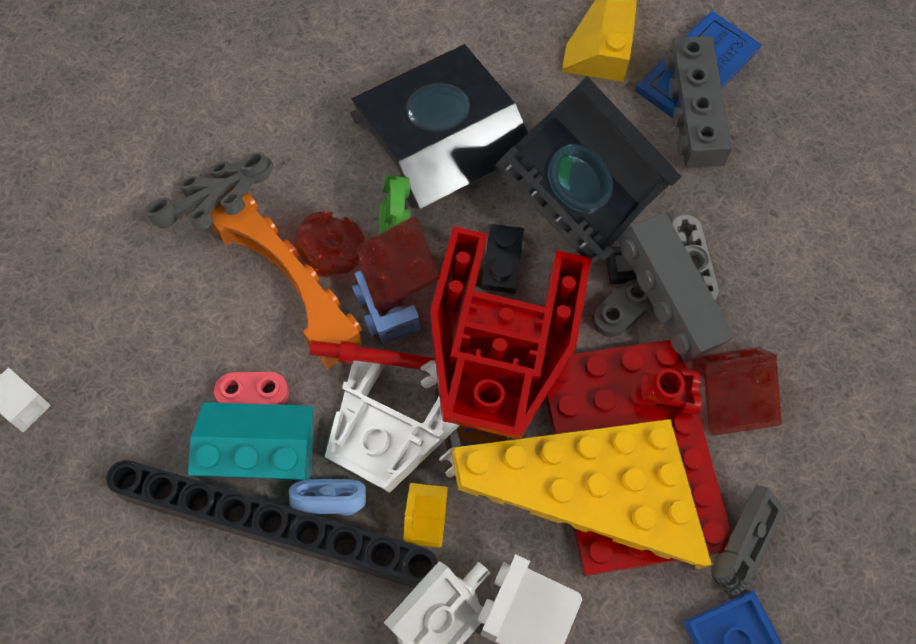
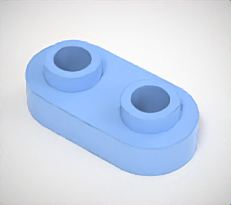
(328, 496)

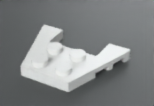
(377, 439)

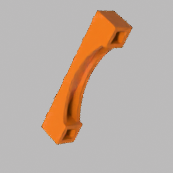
(325, 318)

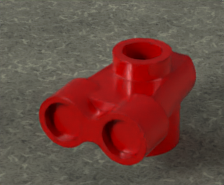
(673, 389)

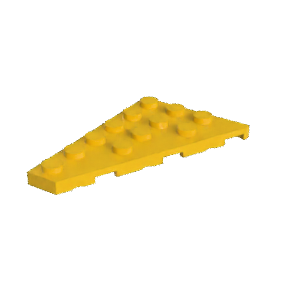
(598, 480)

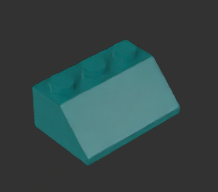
(252, 441)

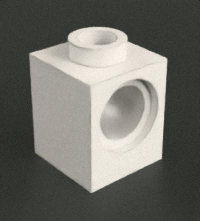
(19, 401)

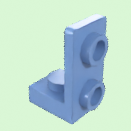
(395, 324)

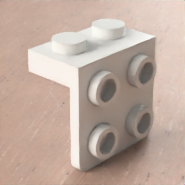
(528, 607)

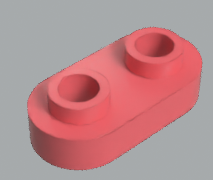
(251, 388)

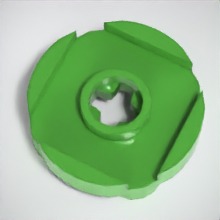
(392, 209)

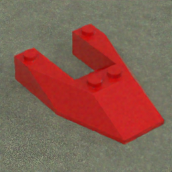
(497, 352)

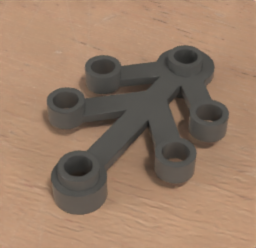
(252, 169)

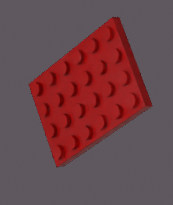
(605, 392)

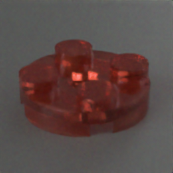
(321, 256)

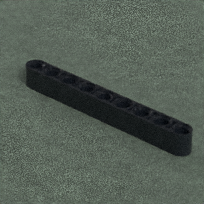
(257, 511)

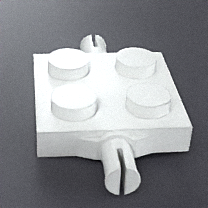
(439, 608)

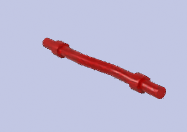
(348, 352)

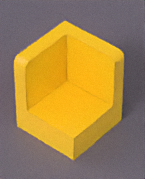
(425, 515)

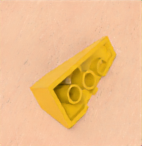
(602, 41)

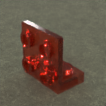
(397, 264)
(740, 390)

